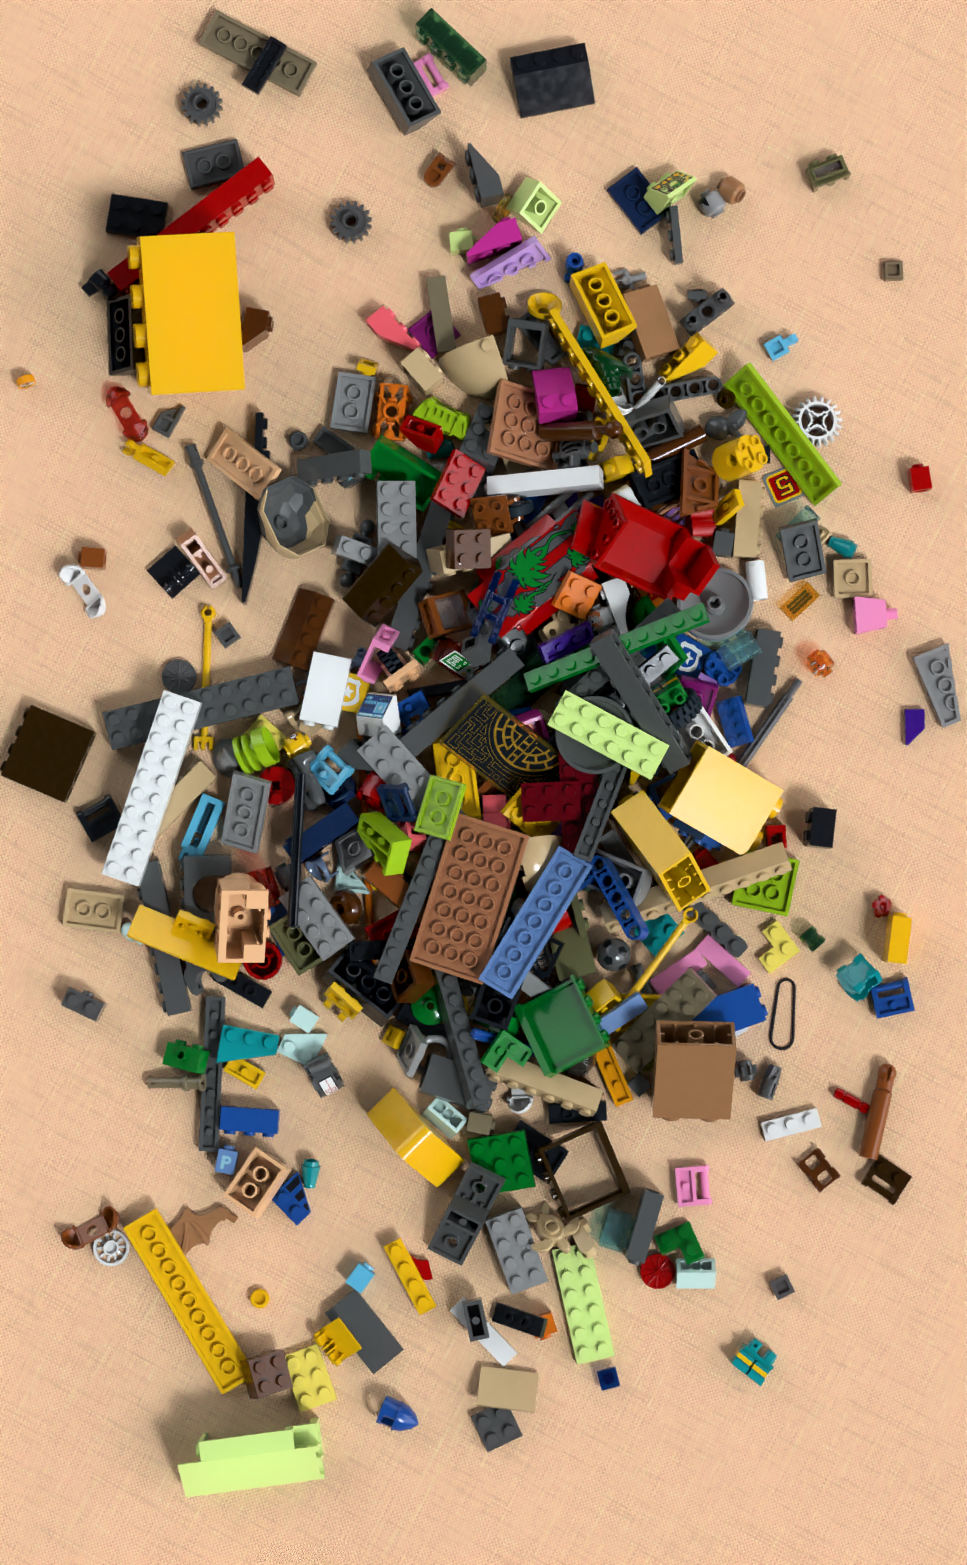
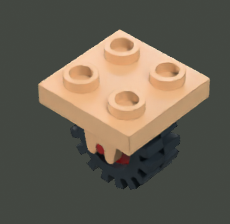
(397, 670)

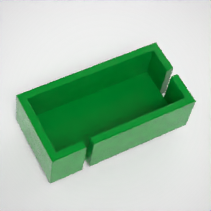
(400, 465)

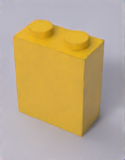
(897, 938)

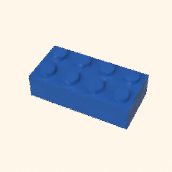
(735, 721)

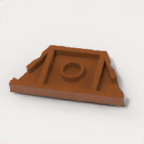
(697, 485)

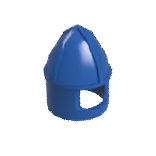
(397, 1415)

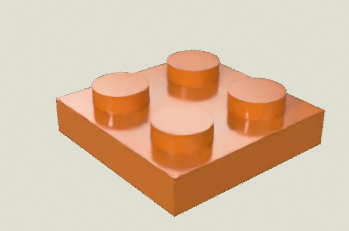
(576, 594)

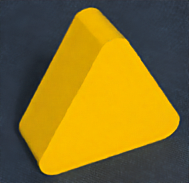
(414, 1138)

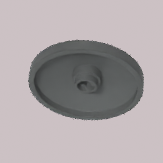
(581, 756)

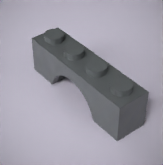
(477, 649)

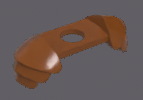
(78, 1238)

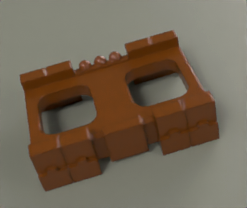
(813, 1174)

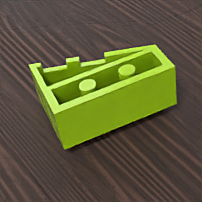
(386, 841)

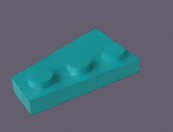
(244, 1044)

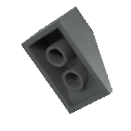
(656, 422)

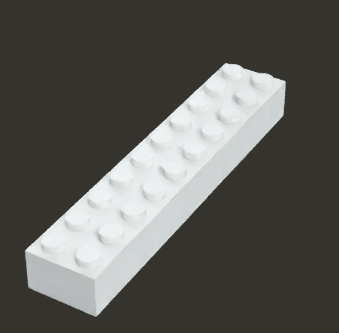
(151, 788)

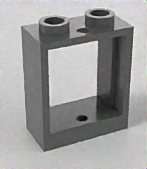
(513, 323)

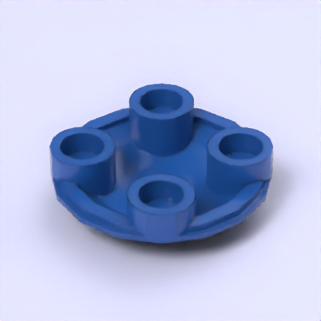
(716, 669)

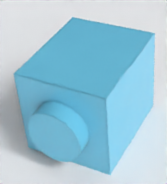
(360, 1276)

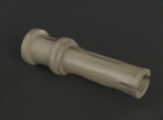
(185, 1082)

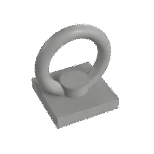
(414, 1047)

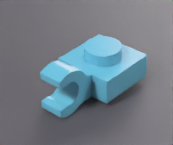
(778, 347)

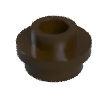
(730, 397)

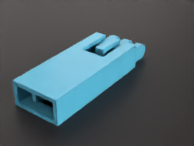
(203, 822)

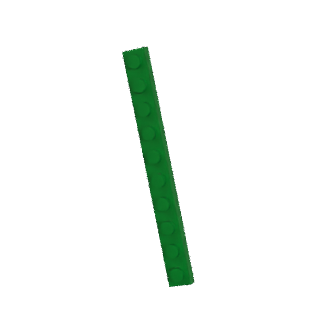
(632, 640)

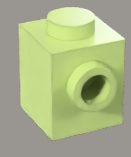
(461, 241)

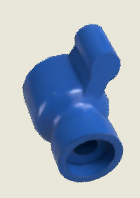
(573, 264)

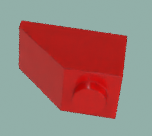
(422, 433)

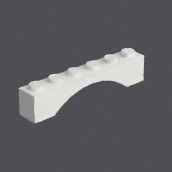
(616, 596)

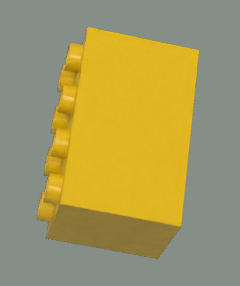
(187, 313)

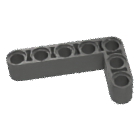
(683, 384)

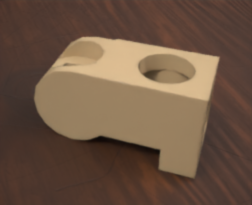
(584, 1243)

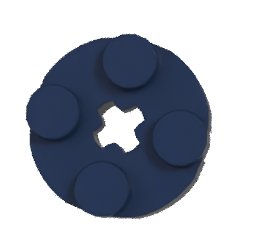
(344, 794)

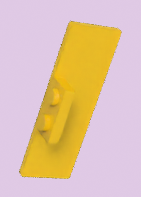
(183, 937)

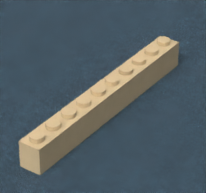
(721, 879)

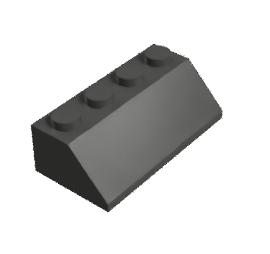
(403, 90)

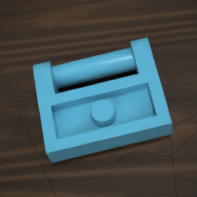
(325, 774)

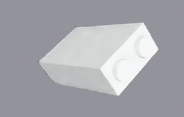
(325, 690)

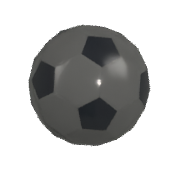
(613, 954)

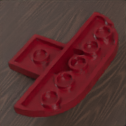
(561, 801)

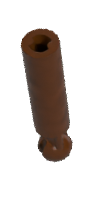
(580, 430)
(666, 450)

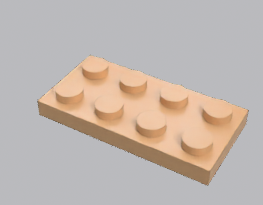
(243, 463)

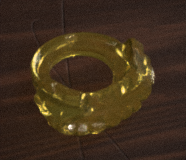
(501, 211)

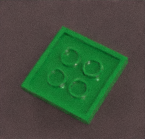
(506, 1156)

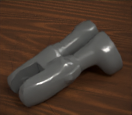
(313, 792)

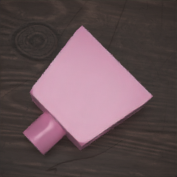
(871, 614)

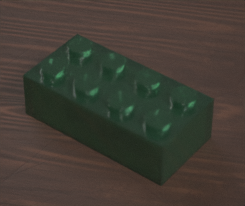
(450, 47)

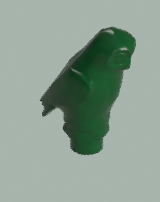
(607, 368)

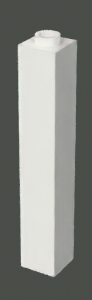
(546, 482)

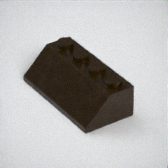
(382, 584)

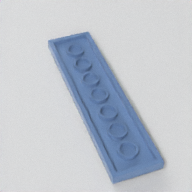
(535, 922)

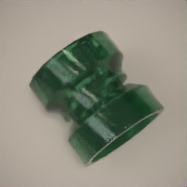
(812, 938)

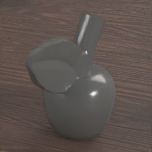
(720, 426)

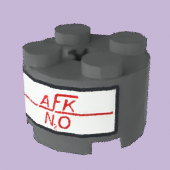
(324, 1075)

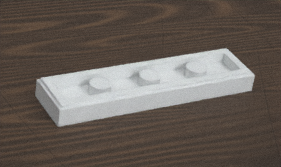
(495, 1344)

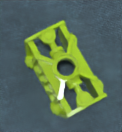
(439, 413)

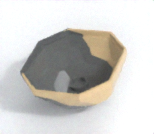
(292, 518)

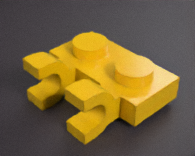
(337, 995)

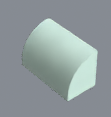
(444, 1117)
(695, 1275)

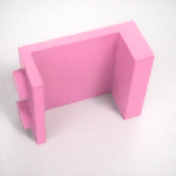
(383, 640)

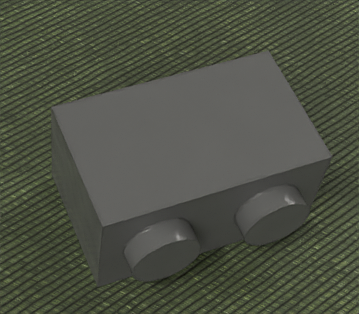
(475, 1319)

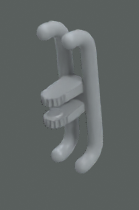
(558, 509)

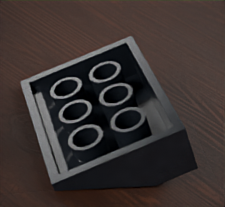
(552, 80)

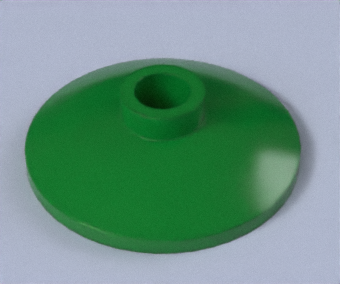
(422, 1013)

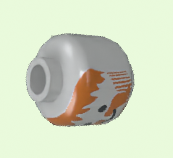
(600, 618)

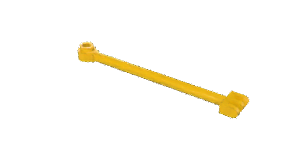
(203, 739)
(663, 951)

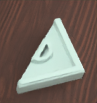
(350, 882)

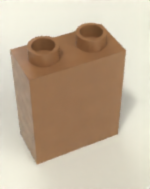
(693, 1070)

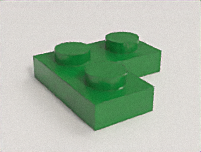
(505, 1046)
(683, 1238)

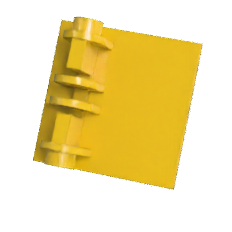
(337, 1341)

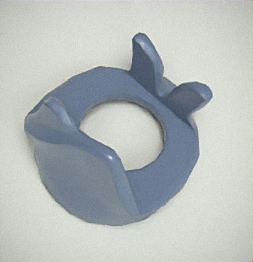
(311, 865)

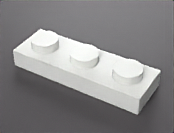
(791, 1124)

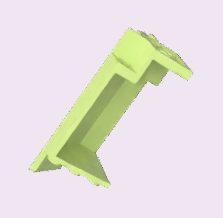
(255, 1460)

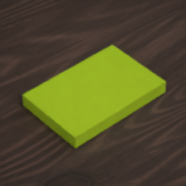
(440, 807)

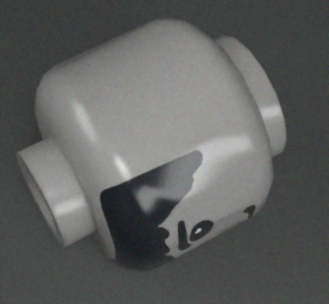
(711, 203)

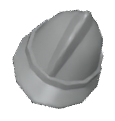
(224, 758)

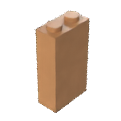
(654, 331)

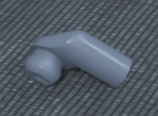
(359, 657)

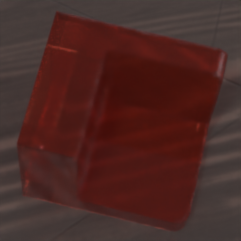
(584, 399)

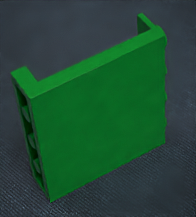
(562, 1027)

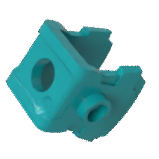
(858, 978)

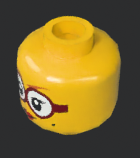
(296, 744)

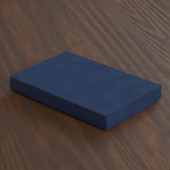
(629, 197)

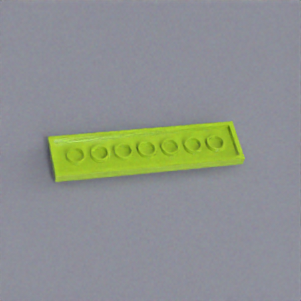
(783, 434)

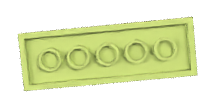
(608, 735)
(583, 1305)

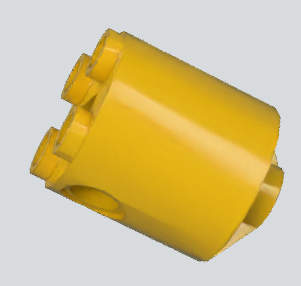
(739, 457)

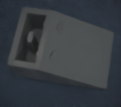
(487, 180)

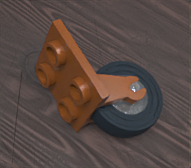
(499, 512)

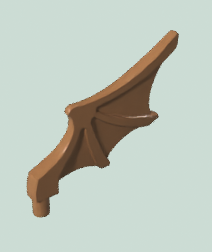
(197, 1229)

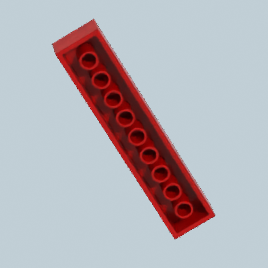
(208, 214)

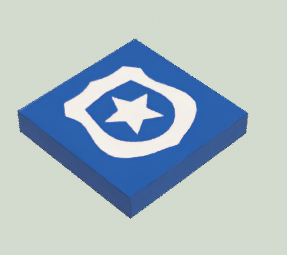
(696, 656)

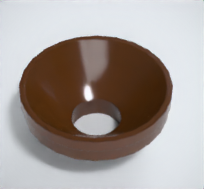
(350, 903)

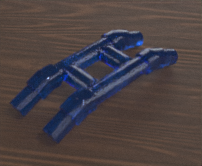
(505, 601)

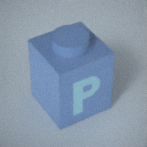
(227, 1160)

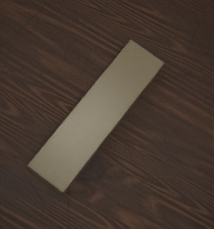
(441, 314)

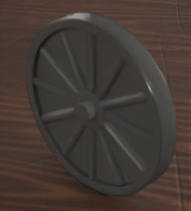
(179, 676)

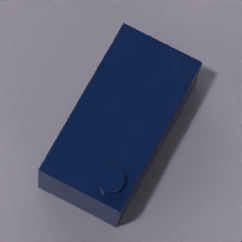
(325, 831)

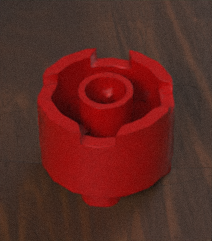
(287, 785)
(369, 792)
(273, 966)

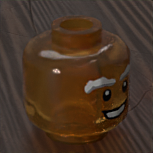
(820, 663)

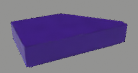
(913, 724)

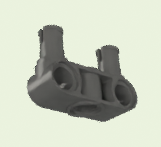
(718, 303)

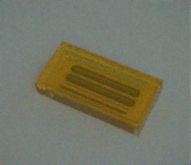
(799, 601)

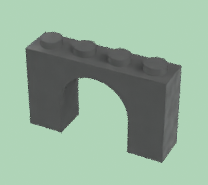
(195, 868)

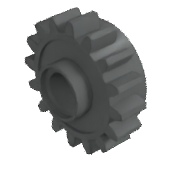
(199, 95)
(351, 212)

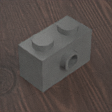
(83, 1003)

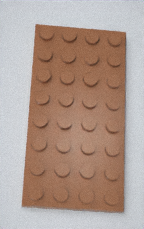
(469, 898)

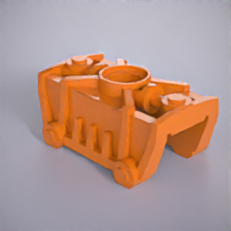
(402, 410)

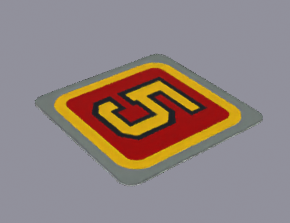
(782, 487)

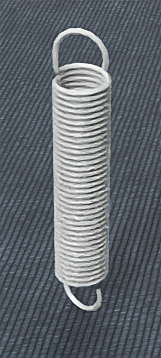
(649, 394)

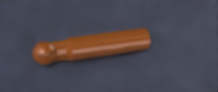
(878, 1112)

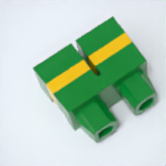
(672, 693)

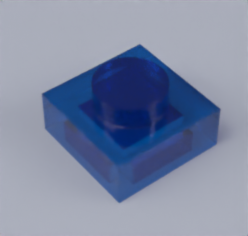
(608, 1378)

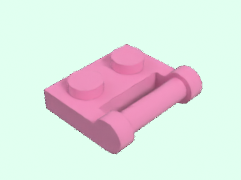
(428, 60)
(687, 1186)

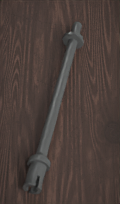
(196, 464)

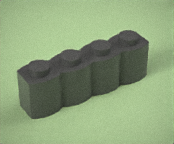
(718, 930)

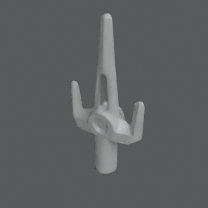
(627, 280)

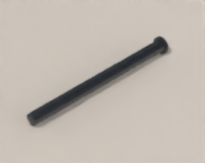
(296, 850)

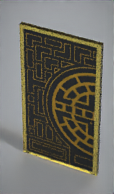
(501, 747)

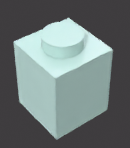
(303, 1018)

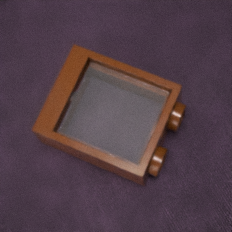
(445, 614)

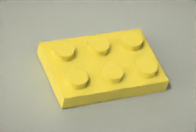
(310, 1378)

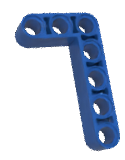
(611, 892)

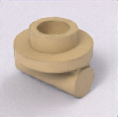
(825, 535)

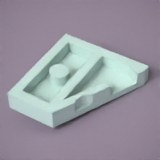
(301, 1046)

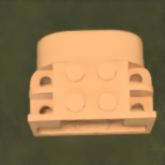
(240, 919)

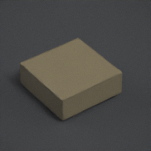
(893, 270)

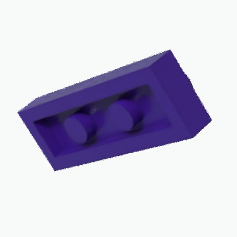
(566, 642)

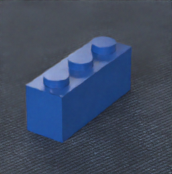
(249, 1120)

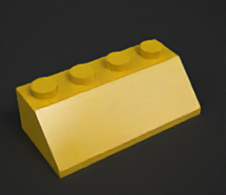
(602, 304)

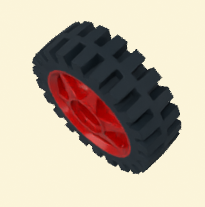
(684, 712)

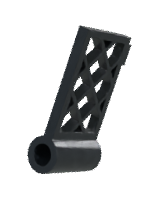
(509, 918)

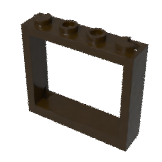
(610, 1157)

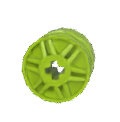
(255, 750)

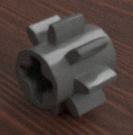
(745, 1070)

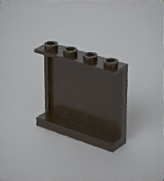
(48, 753)

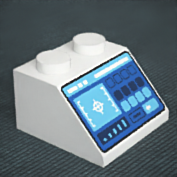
(376, 712)

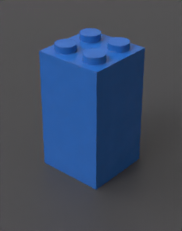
(736, 1006)

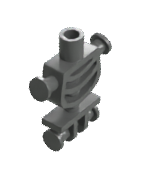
(575, 450)

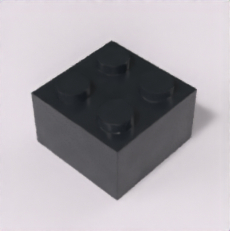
(820, 827)

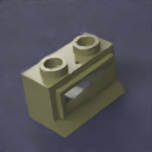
(827, 171)

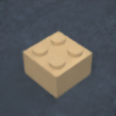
(422, 372)

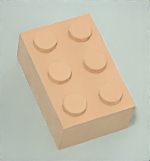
(257, 1182)

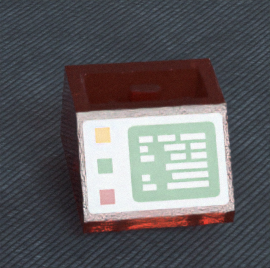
(448, 655)

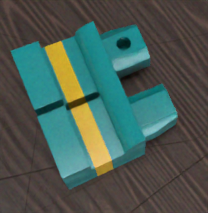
(752, 1363)

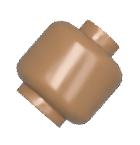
(731, 190)

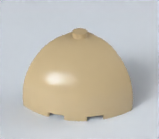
(475, 368)
(537, 856)

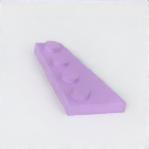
(521, 256)

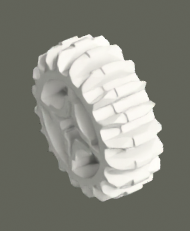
(820, 428)

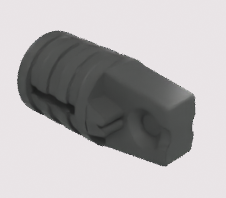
(769, 1082)

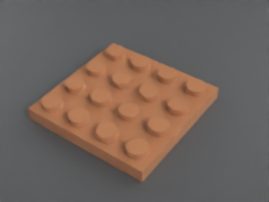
(516, 429)

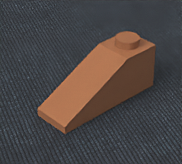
(201, 558)

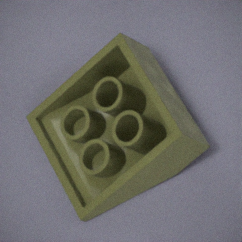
(295, 946)

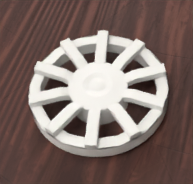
(111, 1248)

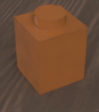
(92, 558)

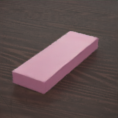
(723, 960)
(670, 975)

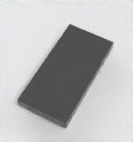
(367, 1328)

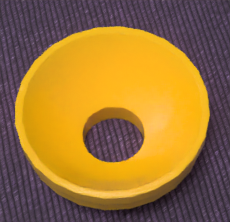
(543, 302)

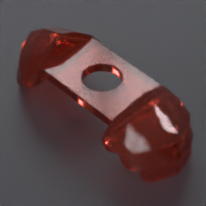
(134, 427)

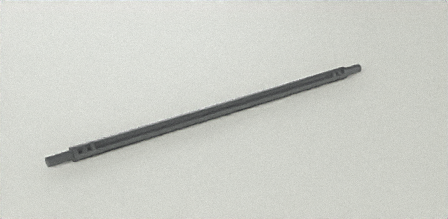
(760, 736)

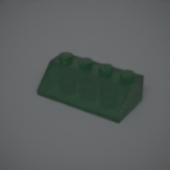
(514, 691)

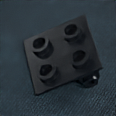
(173, 572)

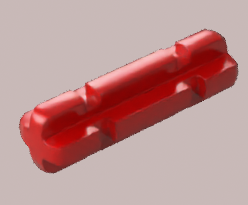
(851, 1100)

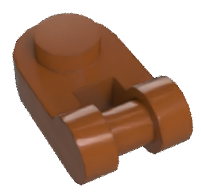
(434, 176)

